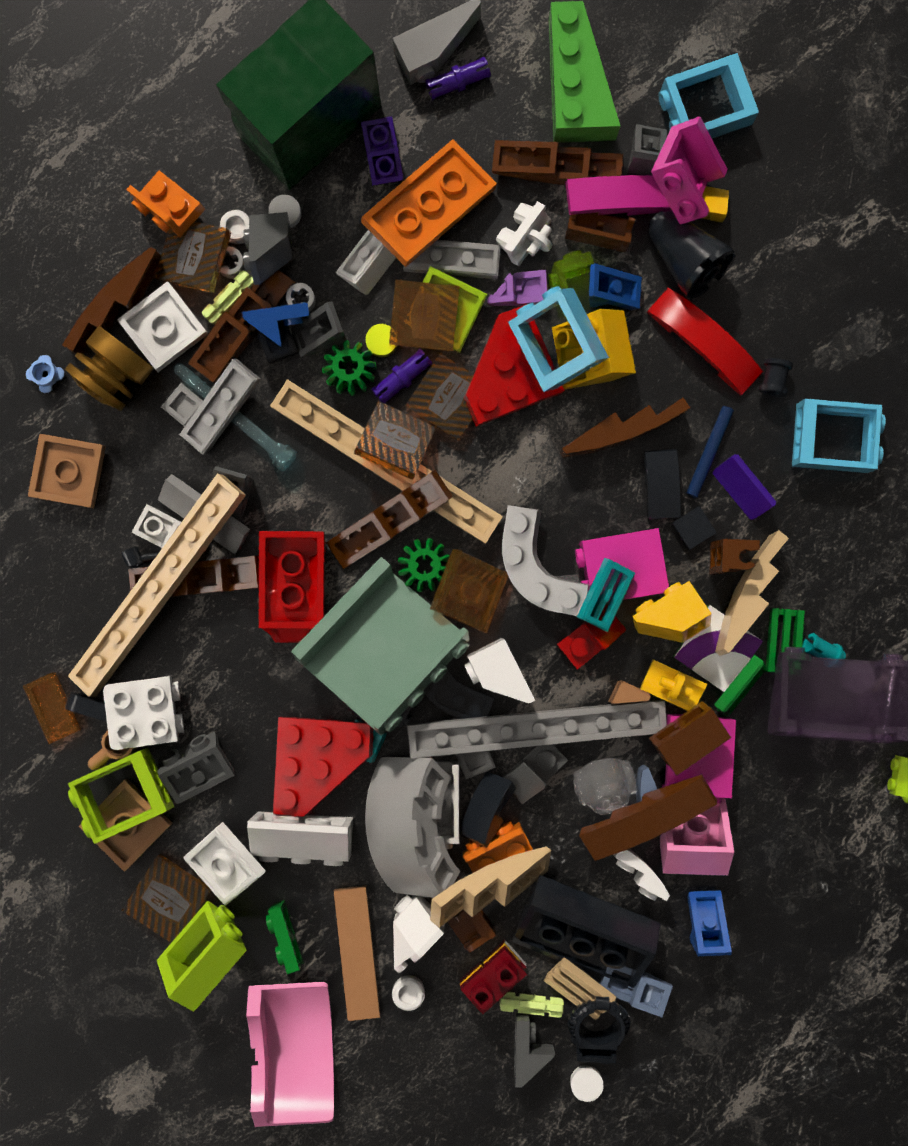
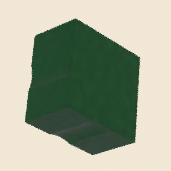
(302, 91)

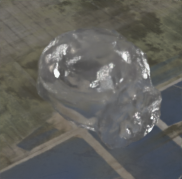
(605, 784)

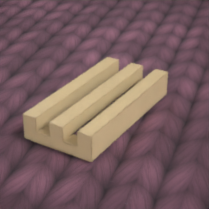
(576, 985)

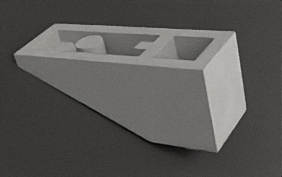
(430, 44)

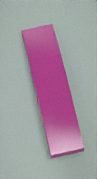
(615, 195)

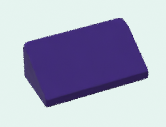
(744, 487)

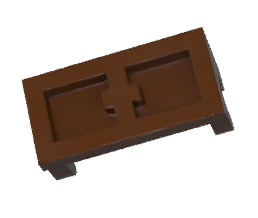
(600, 230)
(726, 555)
(690, 737)
(472, 930)

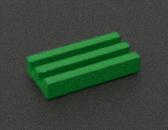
(772, 633)
(740, 686)

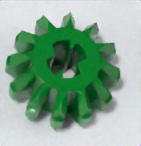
(359, 360)
(413, 566)

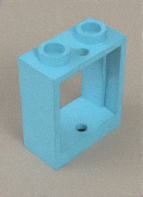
(736, 87)
(584, 331)
(805, 429)

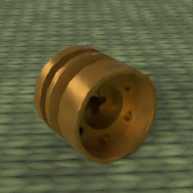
(109, 369)

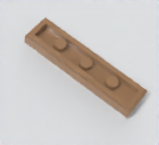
(357, 953)

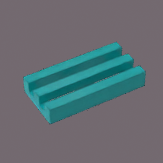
(600, 597)

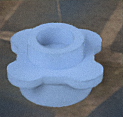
(36, 370)

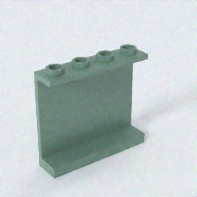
(380, 648)

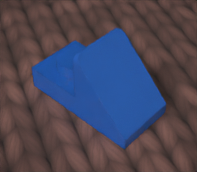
(614, 288)
(266, 319)
(709, 924)

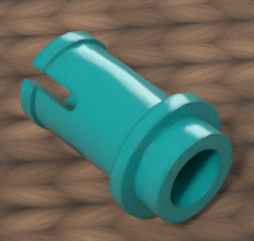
(822, 648)

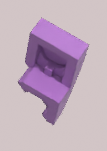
(521, 289)

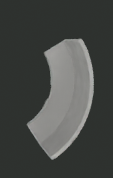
(402, 826)

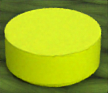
(378, 340)

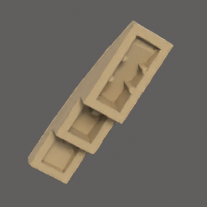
(745, 602)
(497, 881)

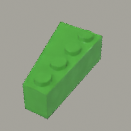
(579, 87)

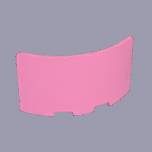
(294, 1054)

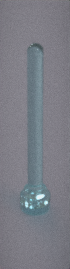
(281, 455)

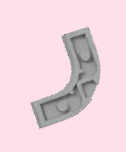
(525, 568)

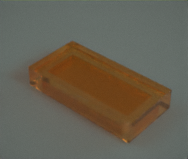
(49, 707)

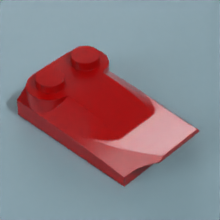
(291, 583)

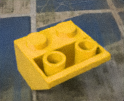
(614, 336)
(675, 615)

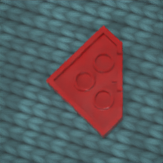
(503, 375)
(316, 760)

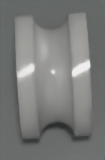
(235, 254)
(298, 289)

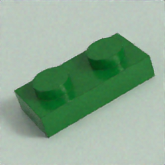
(288, 950)

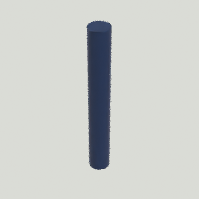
(710, 451)

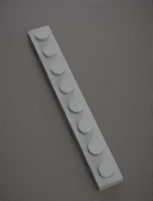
(536, 728)

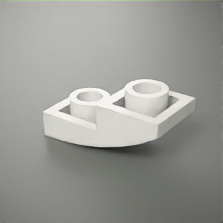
(155, 526)
(645, 877)

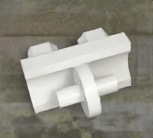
(529, 236)

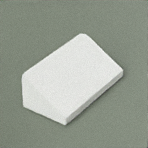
(366, 263)

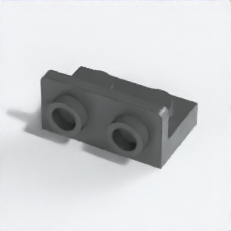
(194, 767)

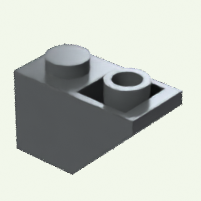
(268, 245)

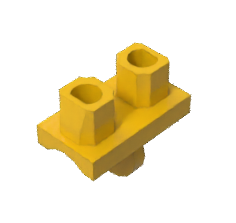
(672, 686)

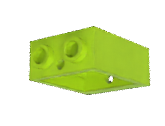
(154, 789)
(201, 955)

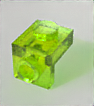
(570, 266)

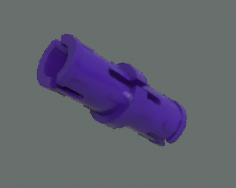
(458, 78)
(401, 376)

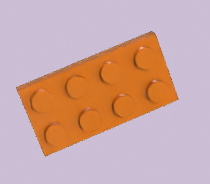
(428, 203)

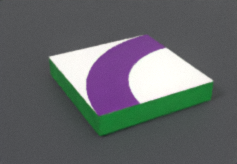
(700, 655)

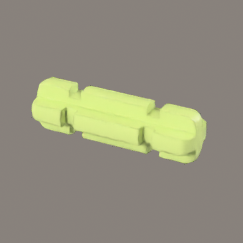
(227, 297)
(532, 1004)

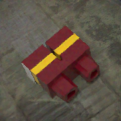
(493, 979)

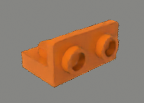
(168, 203)
(506, 842)

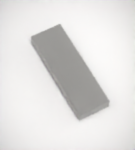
(459, 259)
(220, 406)
(181, 499)

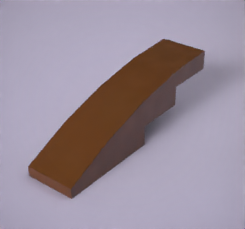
(552, 163)
(121, 292)
(232, 332)
(614, 432)
(389, 519)
(213, 576)
(647, 819)

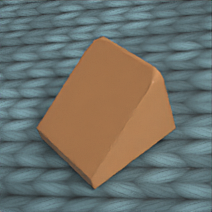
(627, 693)

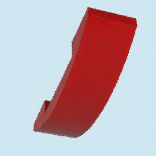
(707, 339)

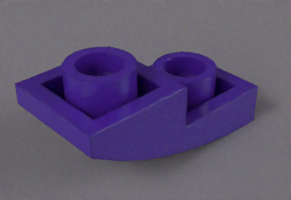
(382, 151)

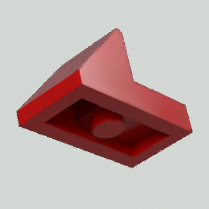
(589, 640)

